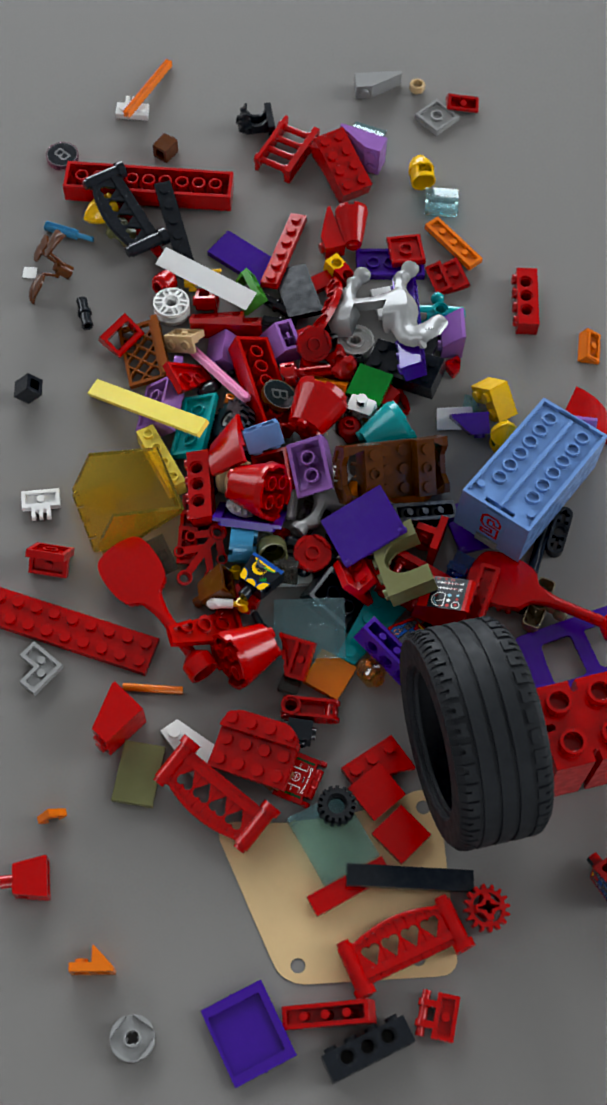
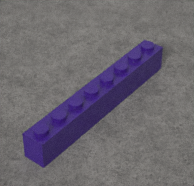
(411, 359)

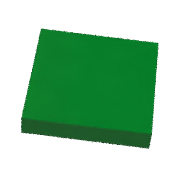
(370, 382)

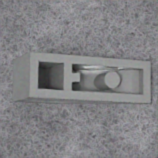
(375, 83)

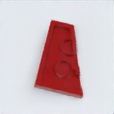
(186, 376)
(386, 752)

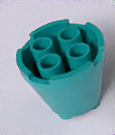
(386, 425)

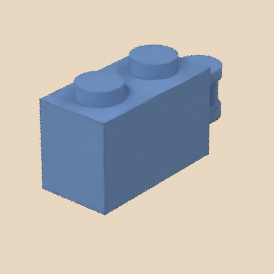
(263, 437)

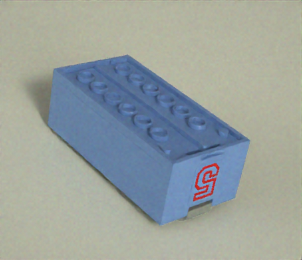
(529, 479)

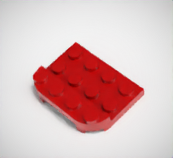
(255, 749)

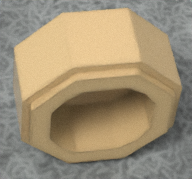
(417, 86)

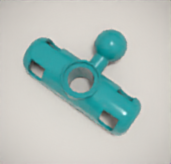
(438, 308)

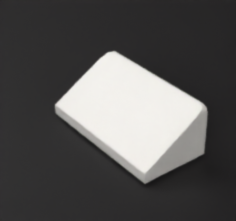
(442, 418)

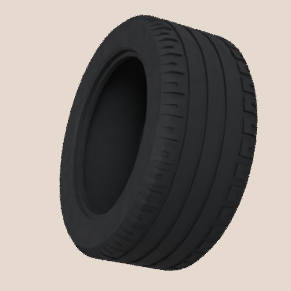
(476, 733)

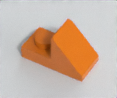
(98, 966)

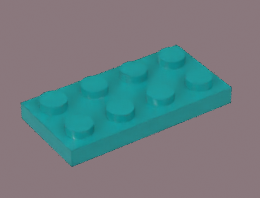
(202, 406)

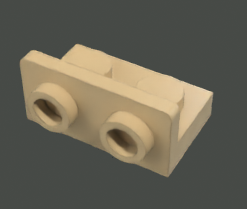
(182, 340)

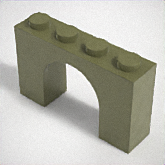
(405, 585)

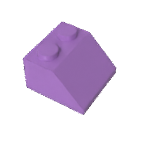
(453, 337)

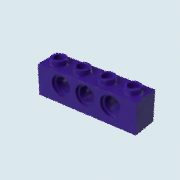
(381, 646)

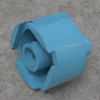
(241, 544)

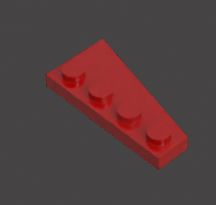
(202, 629)

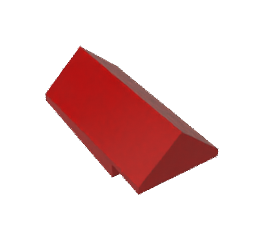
(232, 321)

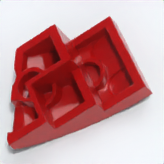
(587, 405)
(227, 449)

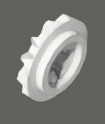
(237, 510)

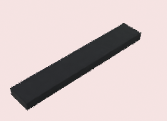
(409, 878)

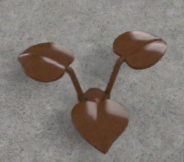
(60, 268)

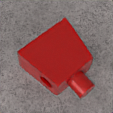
(29, 879)

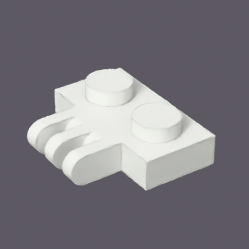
(140, 114)
(41, 502)

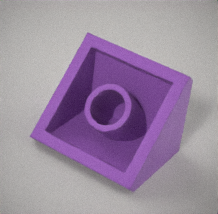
(218, 349)

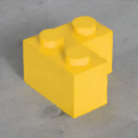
(497, 398)

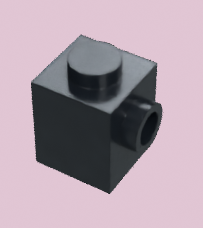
(28, 388)
(304, 730)

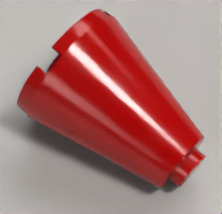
(352, 223)

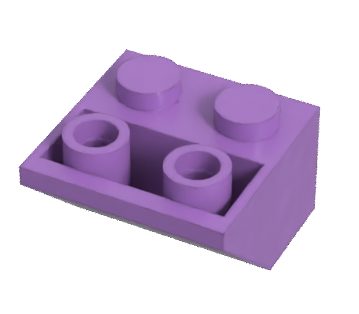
(283, 339)

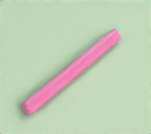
(221, 376)

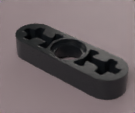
(554, 537)

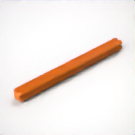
(147, 88)

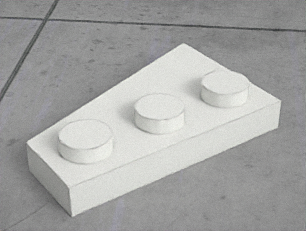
(177, 729)

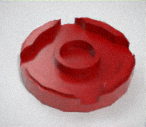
(313, 343)
(312, 553)

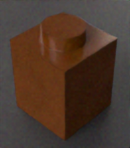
(165, 148)

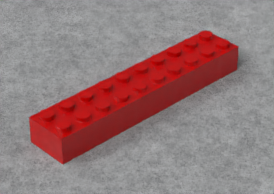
(191, 186)

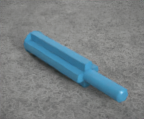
(69, 232)

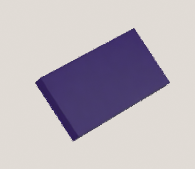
(239, 255)
(379, 264)

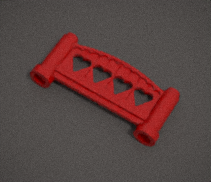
(254, 817)
(365, 972)

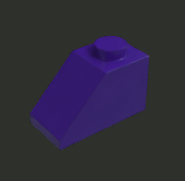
(473, 423)

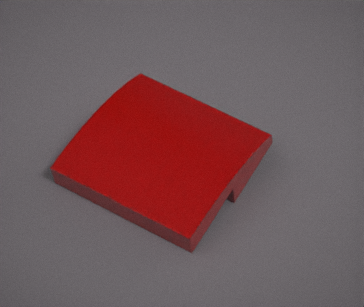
(447, 276)

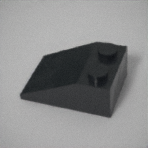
(328, 586)

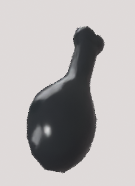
(213, 385)

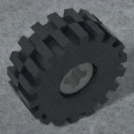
(228, 411)

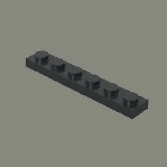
(172, 219)

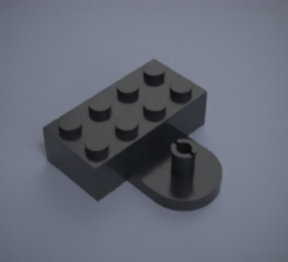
(384, 358)

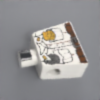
(361, 408)

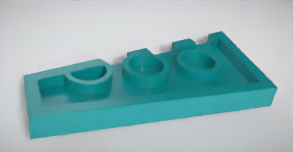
(383, 611)

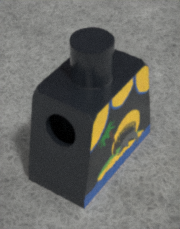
(259, 578)

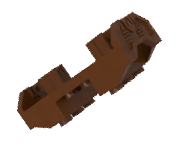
(399, 466)

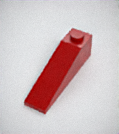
(329, 1014)

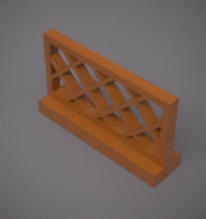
(160, 352)

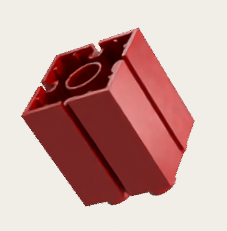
(577, 731)

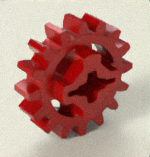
(486, 916)

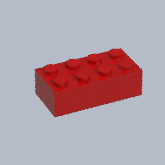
(341, 165)

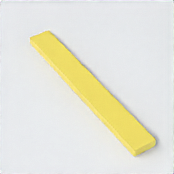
(148, 408)

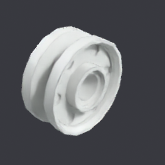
(171, 306)
(360, 343)

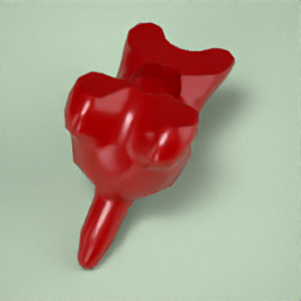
(343, 366)

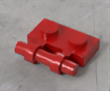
(444, 1018)

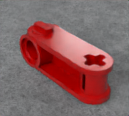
(311, 709)

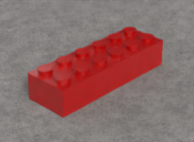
(254, 367)

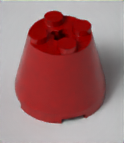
(315, 407)
(260, 489)
(244, 653)

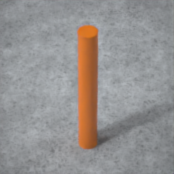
(153, 688)

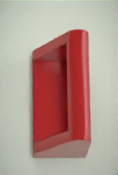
(114, 328)

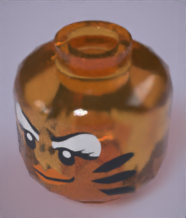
(371, 672)

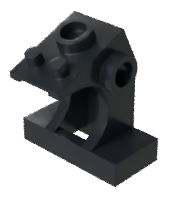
(257, 123)

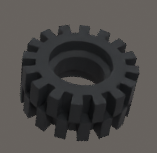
(336, 818)

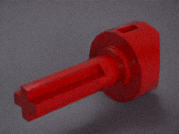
(291, 373)

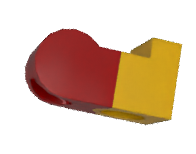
(338, 268)

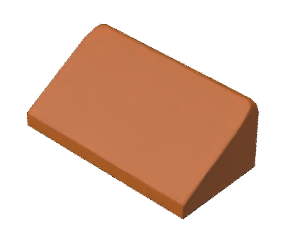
(589, 347)

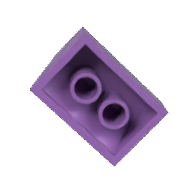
(163, 392)

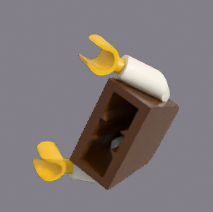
(218, 589)

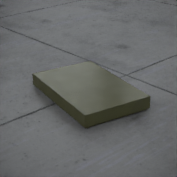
(136, 774)

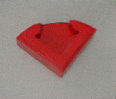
(453, 366)

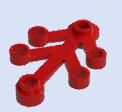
(202, 551)

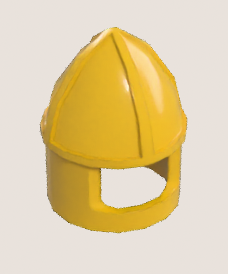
(421, 172)
(92, 213)
(500, 433)

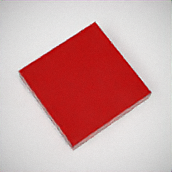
(404, 249)
(376, 791)
(401, 834)

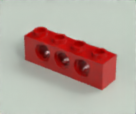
(526, 301)
(203, 514)

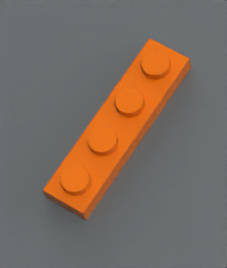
(453, 243)

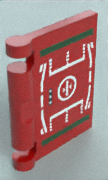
(304, 782)

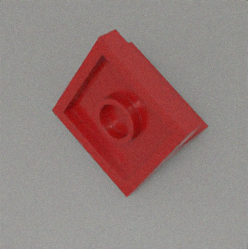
(431, 538)
(49, 559)
(357, 579)

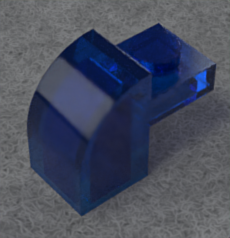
(460, 565)

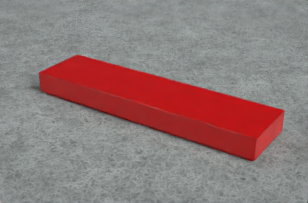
(336, 893)

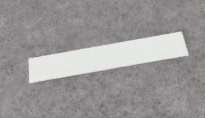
(206, 278)

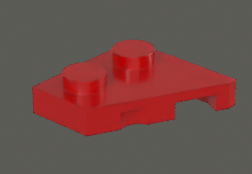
(297, 656)

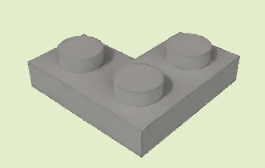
(43, 669)

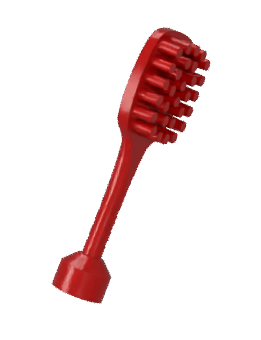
(137, 579)
(520, 587)

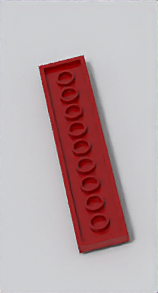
(76, 632)

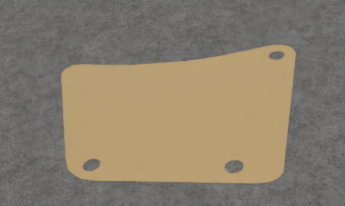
(279, 877)

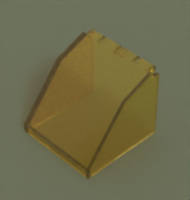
(124, 495)

